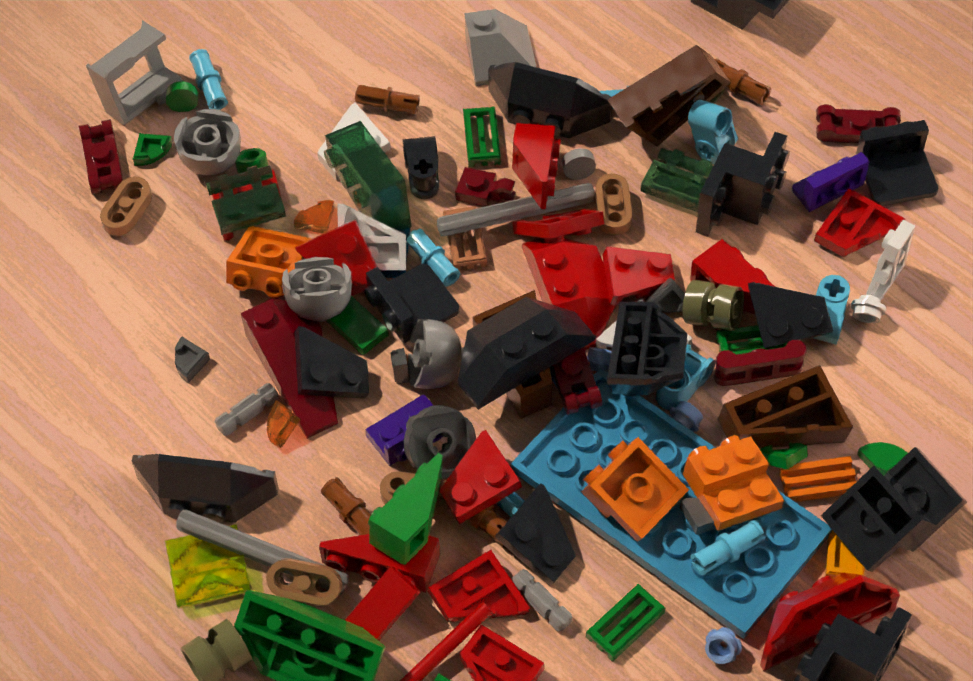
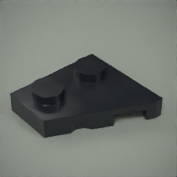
(788, 315)
(328, 368)
(538, 536)

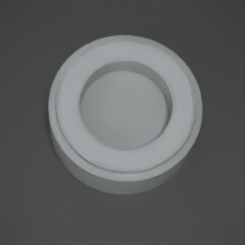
(578, 164)

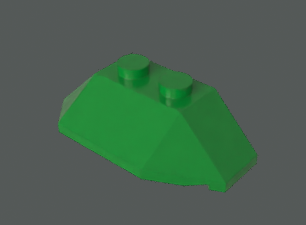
(305, 643)

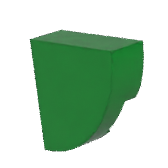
(151, 148)
(881, 455)
(785, 457)

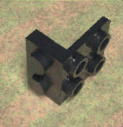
(897, 163)
(409, 298)

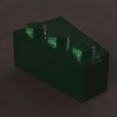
(368, 175)

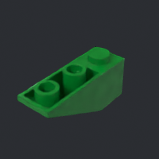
(406, 519)

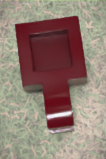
(481, 186)

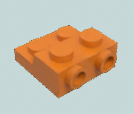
(262, 259)
(732, 481)
(634, 488)

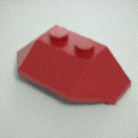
(572, 278)
(804, 613)

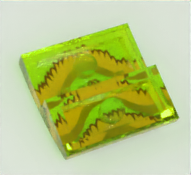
(204, 571)

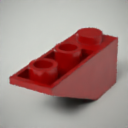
(536, 159)
(727, 266)
(371, 563)

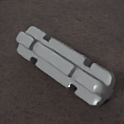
(246, 409)
(542, 600)

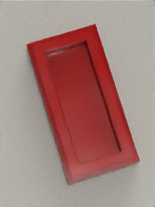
(384, 603)

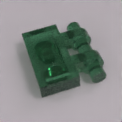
(674, 184)
(248, 207)

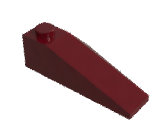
(272, 336)

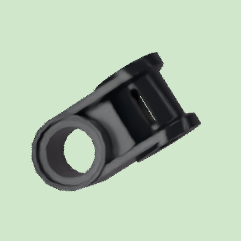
(422, 166)

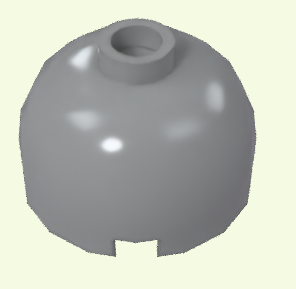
(208, 142)
(317, 288)
(435, 354)

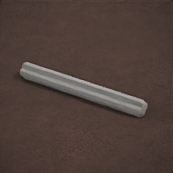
(513, 210)
(242, 543)

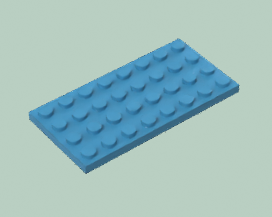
(732, 592)

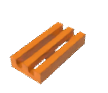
(817, 474)

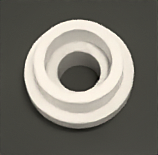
(868, 309)

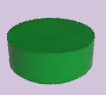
(181, 96)
(250, 158)

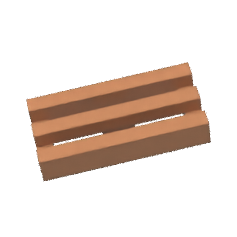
(469, 259)

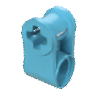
(711, 129)
(836, 293)
(696, 373)

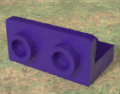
(832, 181)
(389, 432)

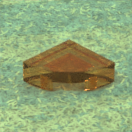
(316, 217)
(281, 424)

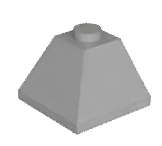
(495, 40)

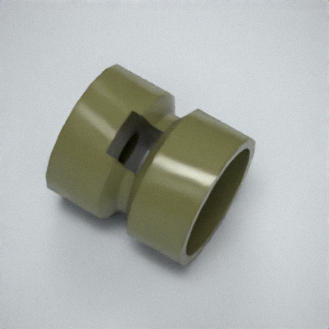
(718, 305)
(216, 653)

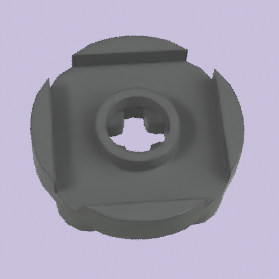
(424, 428)

